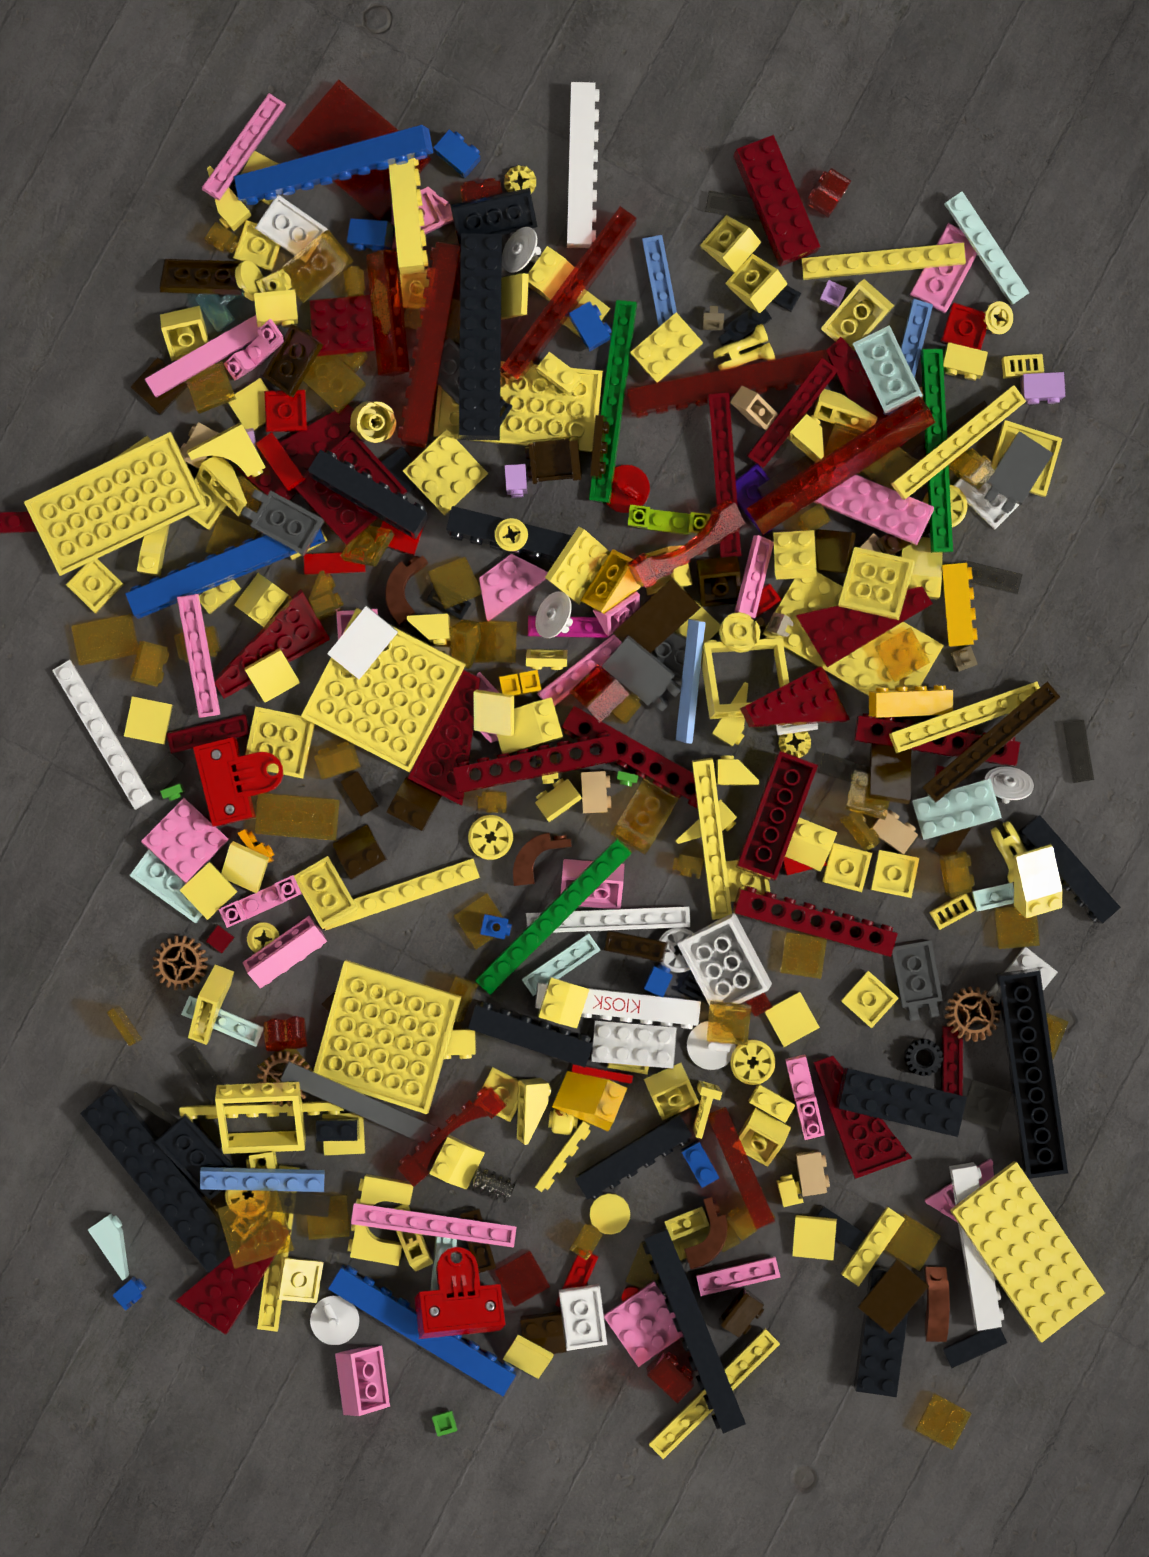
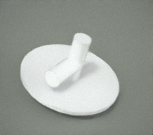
(520, 250)
(554, 615)
(1010, 783)
(707, 1053)
(334, 1320)

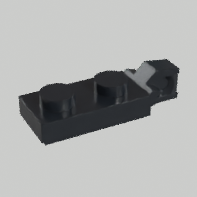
(744, 325)

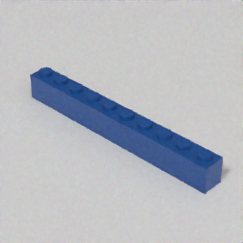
(334, 164)
(209, 573)
(403, 1319)

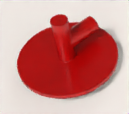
(628, 488)

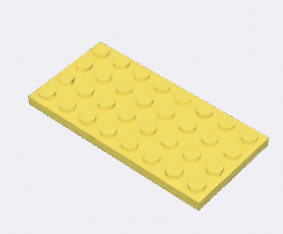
(537, 411)
(115, 504)
(861, 668)
(1027, 1251)

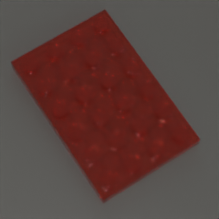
(344, 120)

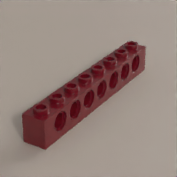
(578, 717)
(864, 734)
(463, 770)
(883, 945)

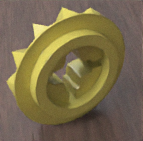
(512, 175)
(1005, 314)
(516, 526)
(803, 747)
(257, 931)

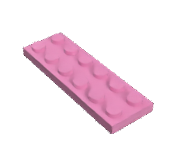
(879, 508)

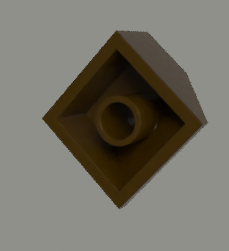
(719, 581)
(414, 804)
(359, 852)
(741, 1313)
(545, 1331)

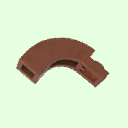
(396, 588)
(524, 862)
(709, 1249)
(937, 1304)

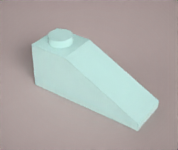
(110, 1239)

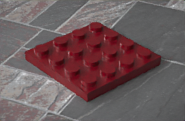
(340, 514)

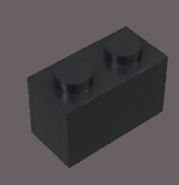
(337, 1129)

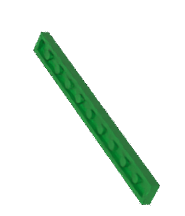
(615, 393)
(939, 485)
(554, 915)

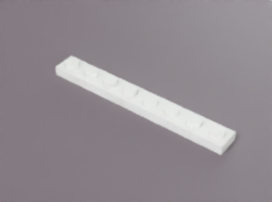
(102, 734)
(622, 919)

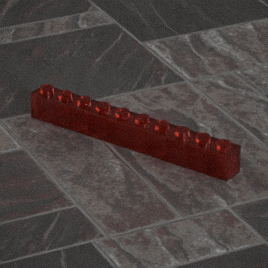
(568, 295)
(430, 345)
(696, 389)
(841, 465)

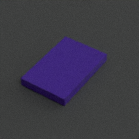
(746, 489)

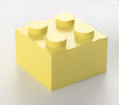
(795, 554)

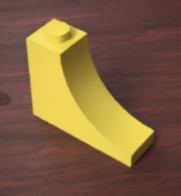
(232, 445)
(209, 1004)

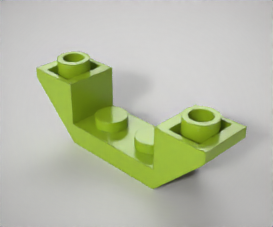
(666, 521)

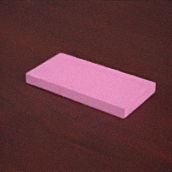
(941, 284)

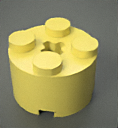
(381, 414)

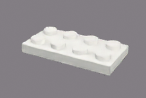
(634, 1044)

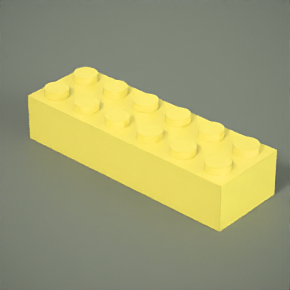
(408, 217)

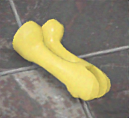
(758, 337)
(1004, 846)

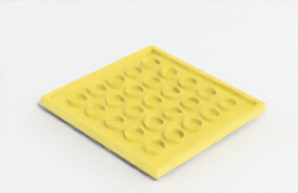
(392, 703)
(387, 1036)

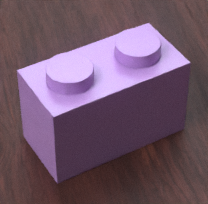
(1043, 387)
(516, 480)

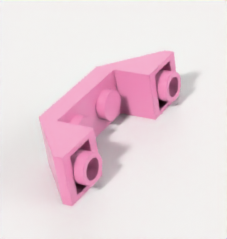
(257, 352)
(260, 902)

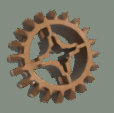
(178, 972)
(980, 1019)
(276, 1074)

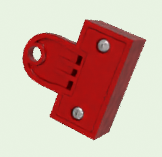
(233, 779)
(460, 1302)

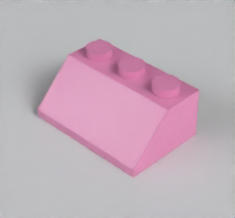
(606, 896)
(362, 1380)

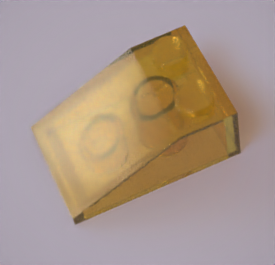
(316, 265)
(644, 816)

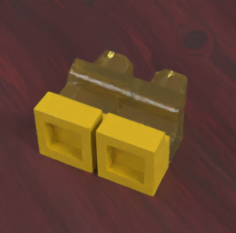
(520, 684)

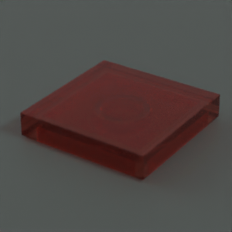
(522, 1278)

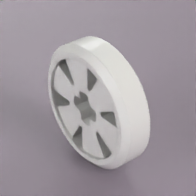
(672, 961)

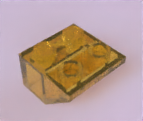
(323, 598)

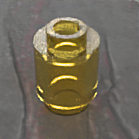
(354, 281)

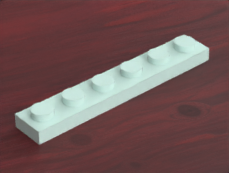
(986, 248)

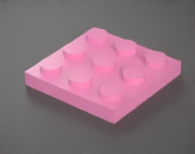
(184, 840)
(644, 1324)

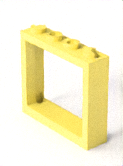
(719, 711)
(261, 1141)

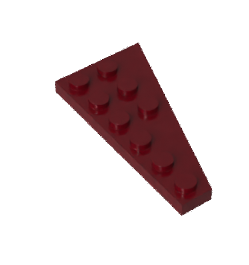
(854, 378)
(304, 448)
(292, 630)
(842, 630)
(800, 702)
(449, 741)
(865, 1138)
(224, 1292)

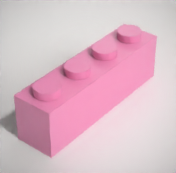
(284, 952)

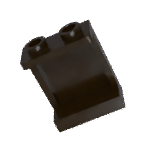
(554, 459)

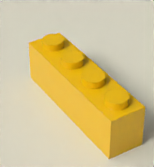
(958, 604)
(912, 702)

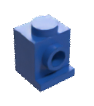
(487, 926)
(130, 1292)

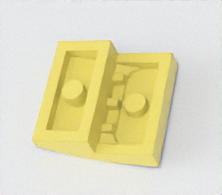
(688, 1230)

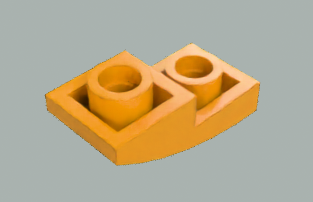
(250, 840)

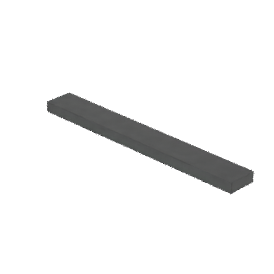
(358, 1103)

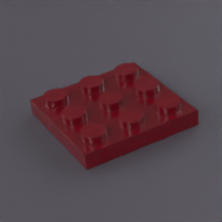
(343, 324)

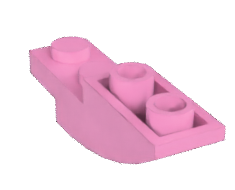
(804, 1097)

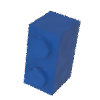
(457, 153)
(370, 234)
(589, 325)
(658, 980)
(700, 1163)

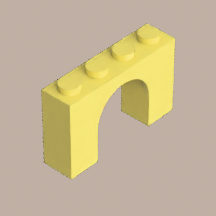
(365, 1244)

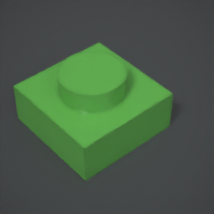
(627, 778)
(173, 792)
(444, 1423)

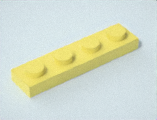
(568, 1150)
(872, 1246)

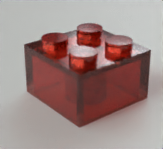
(599, 693)
(670, 1375)

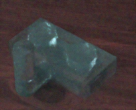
(216, 309)

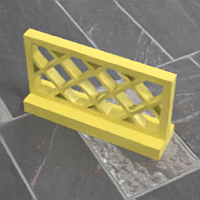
(708, 1092)

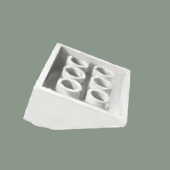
(725, 962)

